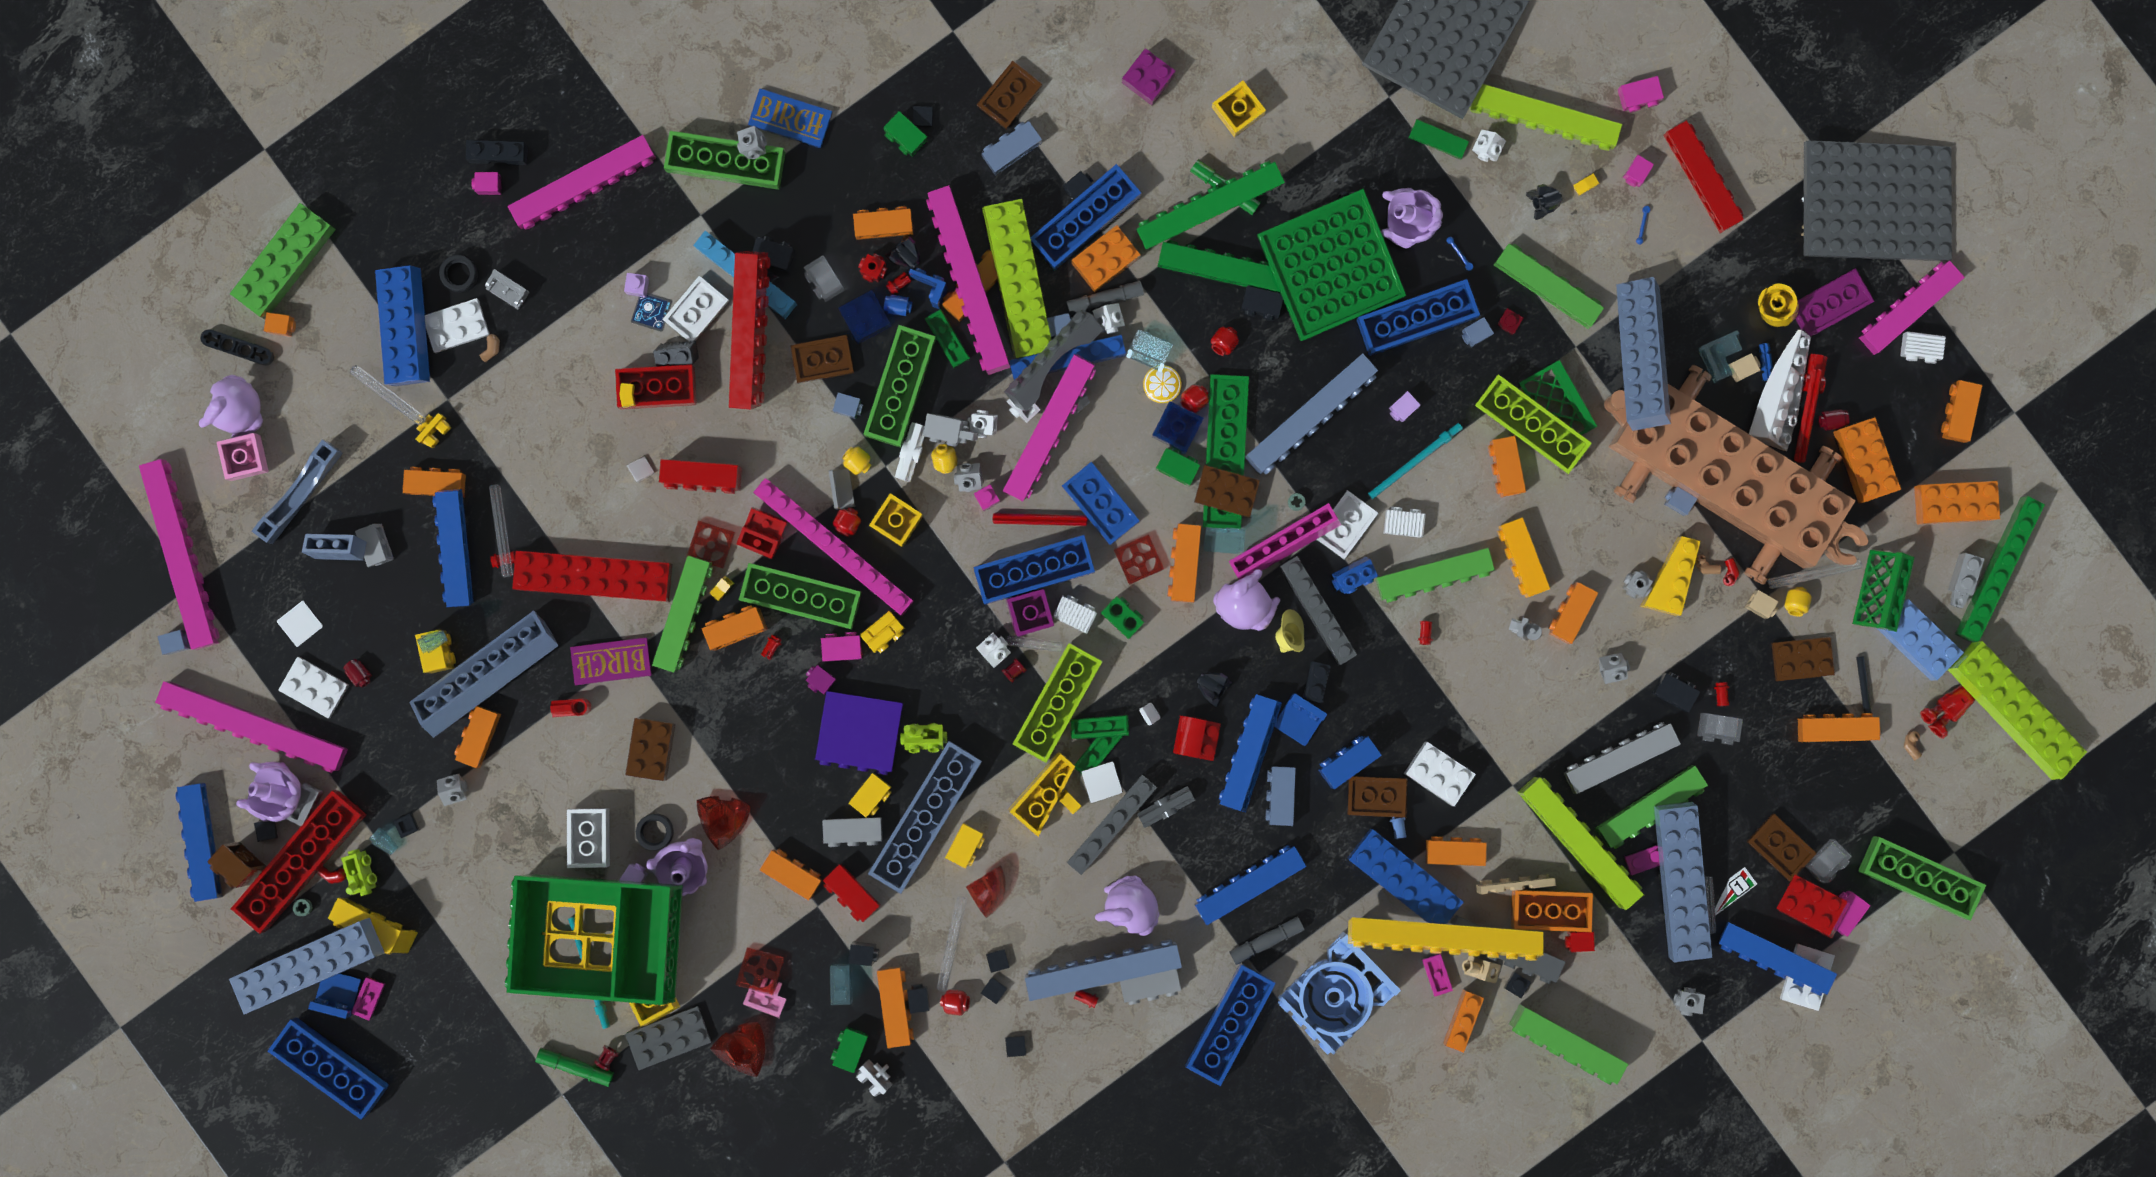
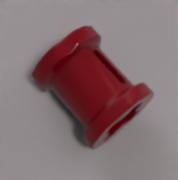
(1014, 670)
(606, 1058)

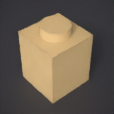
(1744, 367)
(1762, 604)

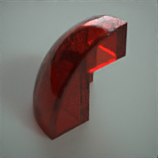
(722, 819)
(988, 891)
(742, 1049)

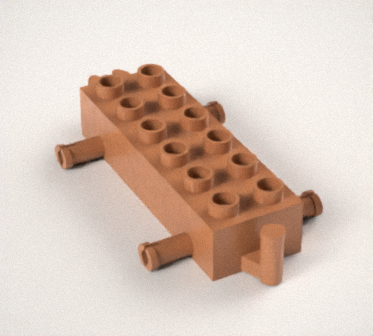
(1739, 480)

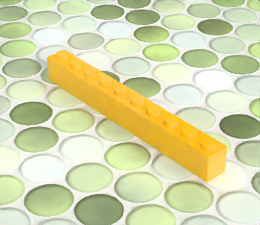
(1445, 938)

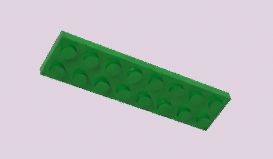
(1226, 438)

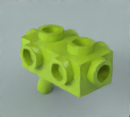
(923, 737)
(359, 873)

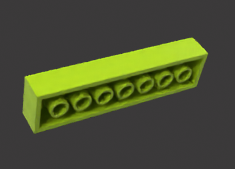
(1017, 277)
(2017, 710)
(1580, 843)

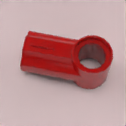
(1819, 362)
(566, 708)

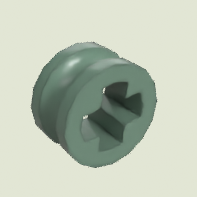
(1301, 505)
(298, 903)

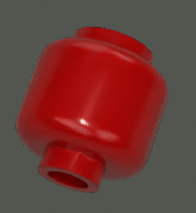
(1224, 341)
(1194, 398)
(846, 522)
(955, 1002)

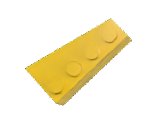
(1673, 578)
(1041, 795)
(389, 933)

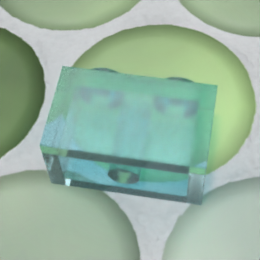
(1149, 350)
(840, 984)

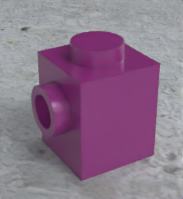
(819, 679)

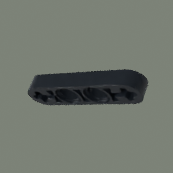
(237, 347)

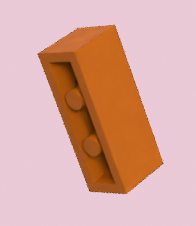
(883, 223)
(1961, 411)
(1507, 467)
(428, 482)
(1572, 612)
(477, 736)
(1456, 851)
(791, 874)
(1463, 1020)

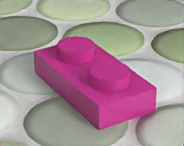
(1642, 860)
(1437, 975)
(368, 998)

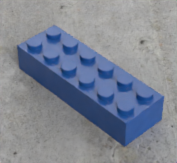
(1085, 217)
(1418, 317)
(402, 326)
(1034, 569)
(1404, 879)
(1230, 1024)
(328, 1068)

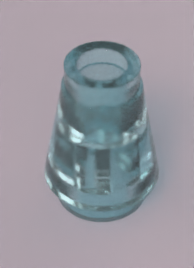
(431, 641)
(383, 841)

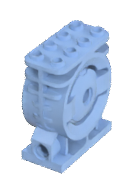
(1334, 1033)

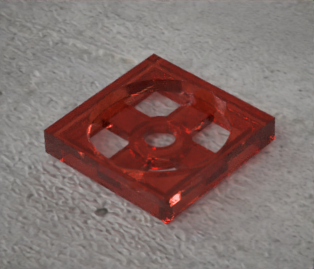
(713, 537)
(1141, 566)
(770, 989)

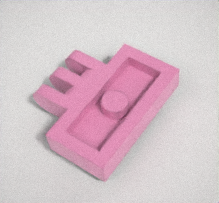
(764, 1002)

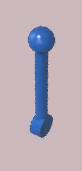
(1646, 209)
(1469, 266)

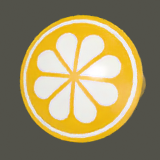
(1163, 385)

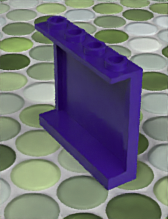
(858, 732)

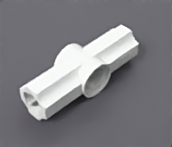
(910, 452)

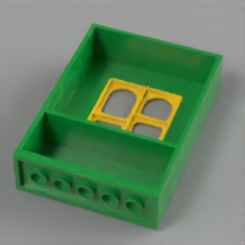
(641, 940)

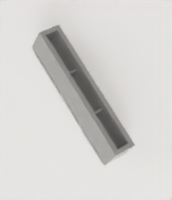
(1621, 758)

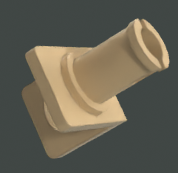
(1481, 969)

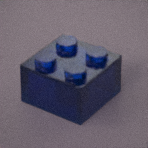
(865, 317)
(1177, 427)

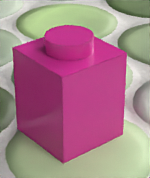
(1637, 171)
(487, 183)
(986, 497)

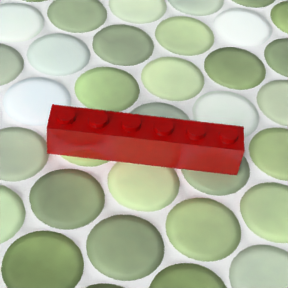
(1703, 176)

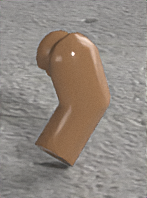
(493, 346)
(1704, 567)
(1910, 745)

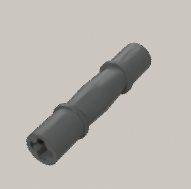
(1105, 297)
(1266, 940)

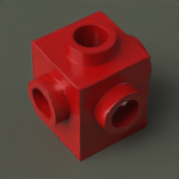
(875, 274)

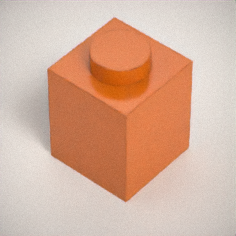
(279, 324)

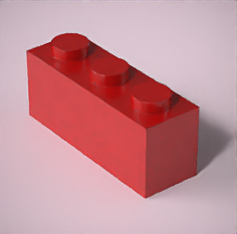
(851, 893)

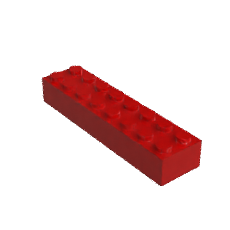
(748, 329)
(592, 576)
(298, 861)

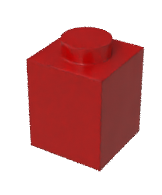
(1579, 941)

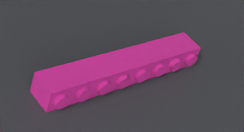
(582, 182)
(1048, 428)

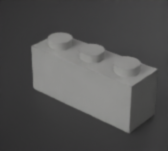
(852, 831)
(1150, 986)

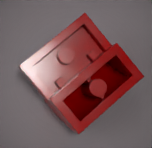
(762, 533)
(1196, 738)

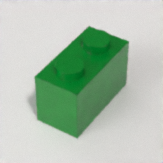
(905, 134)
(1178, 466)
(849, 1050)

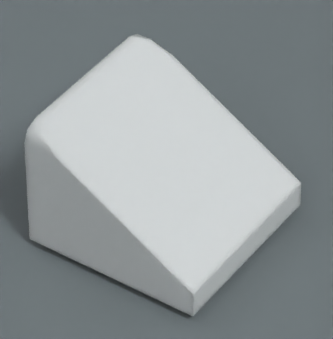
(640, 469)
(1149, 714)

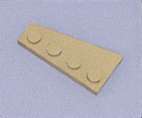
(1505, 883)

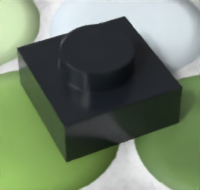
(1517, 985)

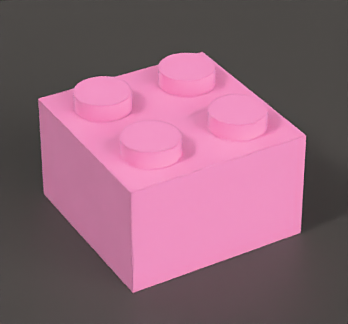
(242, 457)

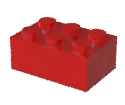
(1813, 906)

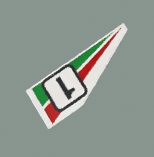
(1735, 888)

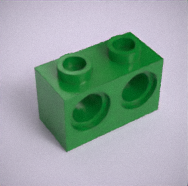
(1118, 621)

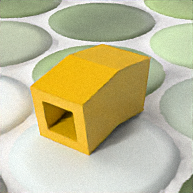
(1586, 184)
(627, 395)
(722, 588)
(1069, 801)

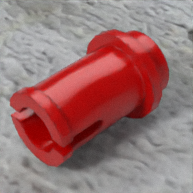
(898, 283)
(496, 561)
(1425, 633)
(771, 646)
(1722, 693)
(1086, 998)

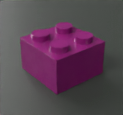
(1148, 76)
(1029, 612)

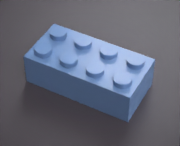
(1923, 642)

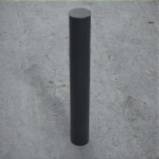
(1863, 684)

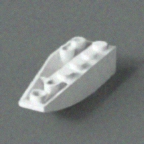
(1781, 395)

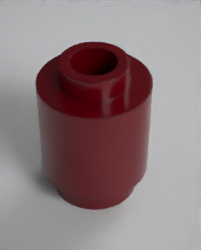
(1834, 419)
(357, 673)

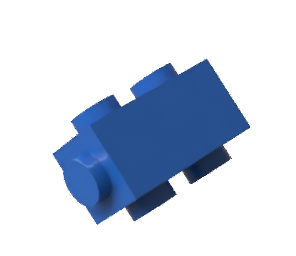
(1354, 575)

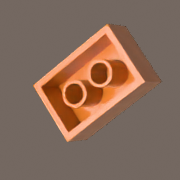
(1105, 258)
(734, 628)

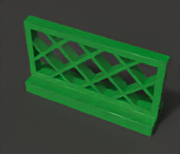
(1569, 391)
(1894, 592)

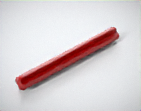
(1808, 415)
(1039, 519)

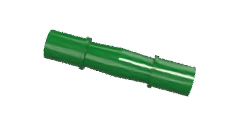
(1210, 176)
(574, 1067)

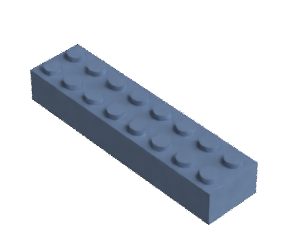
(1643, 354)
(1307, 418)
(483, 674)
(925, 817)
(1683, 881)
(306, 966)
(1102, 971)

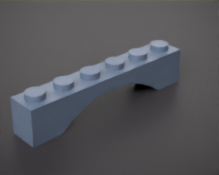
(314, 471)

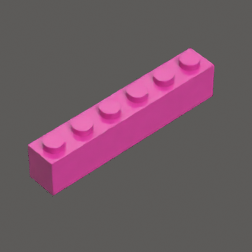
(1909, 309)
(1285, 542)

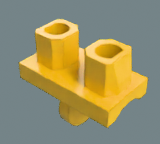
(426, 436)

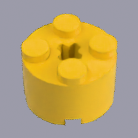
(1773, 296)

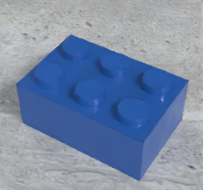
(1349, 761)

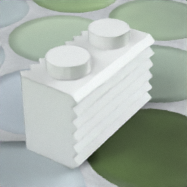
(1922, 346)
(1404, 523)
(1075, 614)

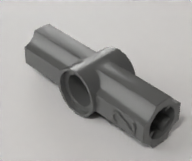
(1166, 807)

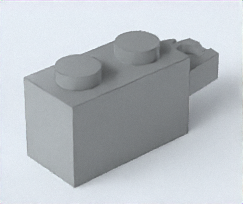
(948, 429)
(1964, 578)

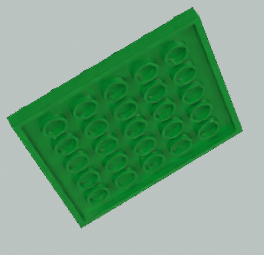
(1331, 264)

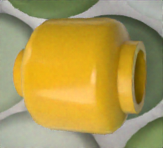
(944, 458)
(856, 460)
(1798, 601)

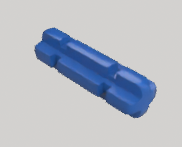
(1766, 360)

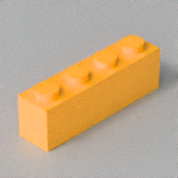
(1524, 558)

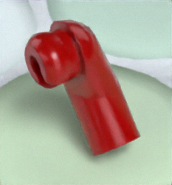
(1732, 574)
(332, 877)

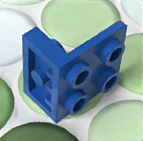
(936, 294)
(1299, 719)
(336, 995)

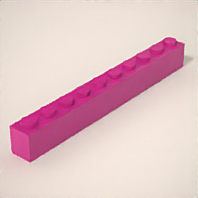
(968, 279)
(833, 546)
(178, 554)
(250, 725)

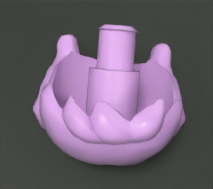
(1411, 216)
(233, 407)
(1246, 603)
(272, 793)
(680, 865)
(1130, 905)

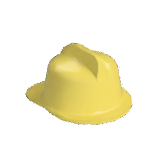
(1291, 633)

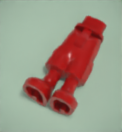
(1954, 706)

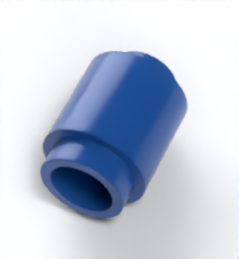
(897, 305)

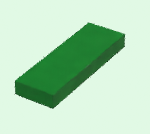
(1438, 139)
(947, 338)
(1099, 727)
(1096, 753)

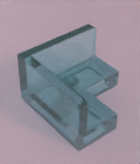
(1715, 353)
(1224, 540)

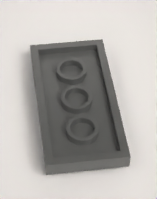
(668, 1038)

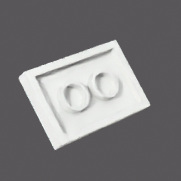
(695, 309)
(456, 325)
(1354, 519)
(313, 687)
(1804, 996)

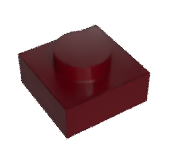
(1509, 321)

